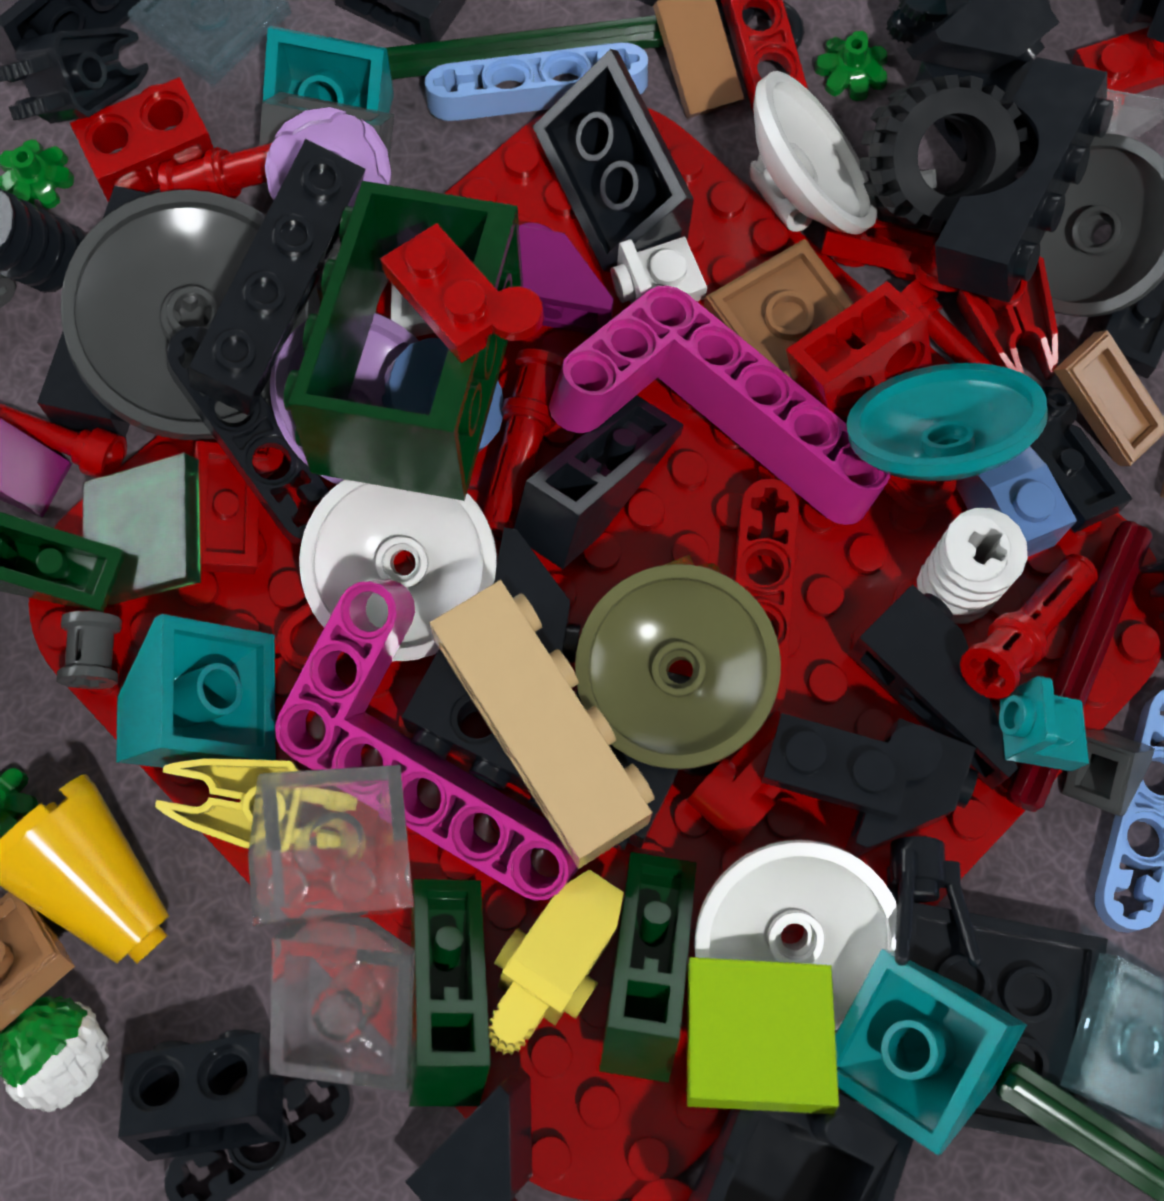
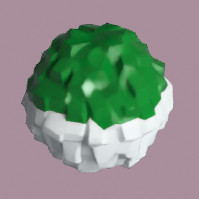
(51, 1053)

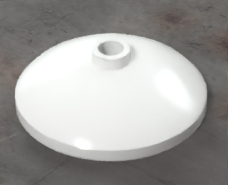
(810, 156)
(363, 529)
(808, 883)

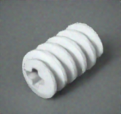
(974, 563)

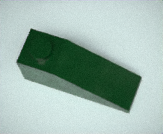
(56, 565)
(649, 968)
(448, 995)

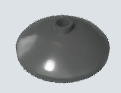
(1118, 190)

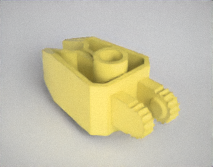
(227, 778)
(551, 964)

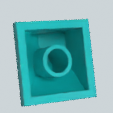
(198, 695)
(922, 1050)

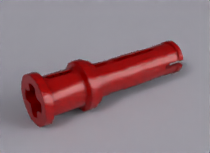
(216, 172)
(527, 421)
(1066, 587)

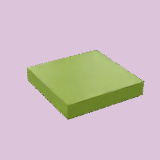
(761, 1036)

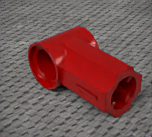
(734, 791)

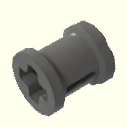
(89, 650)

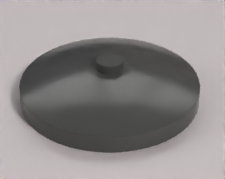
(140, 282)

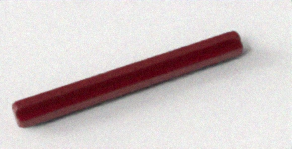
(1088, 646)

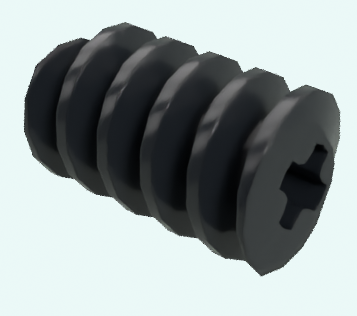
(35, 244)

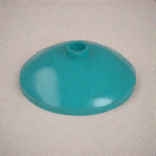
(947, 421)

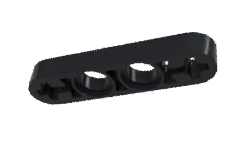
(245, 441)

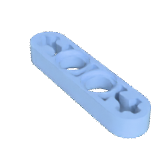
(531, 70)
(1145, 808)

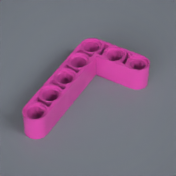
(730, 385)
(351, 728)

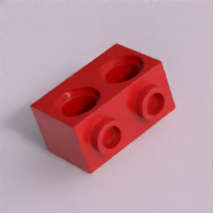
(140, 130)
(861, 349)

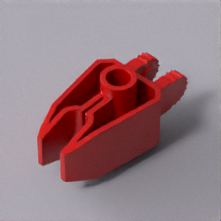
(1024, 320)

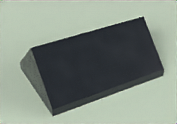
(614, 163)

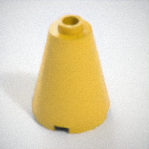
(83, 874)

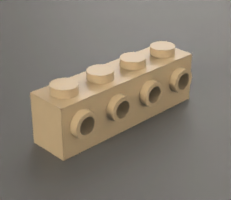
(541, 722)

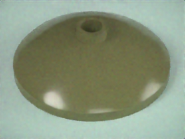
(667, 618)

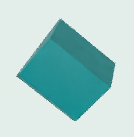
(327, 69)

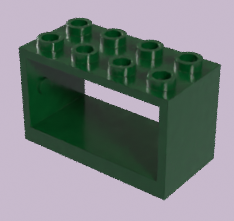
(380, 443)

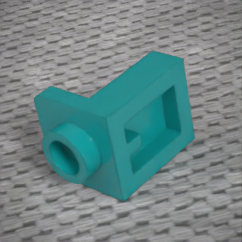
(1043, 727)

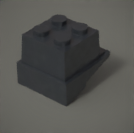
(804, 1157)

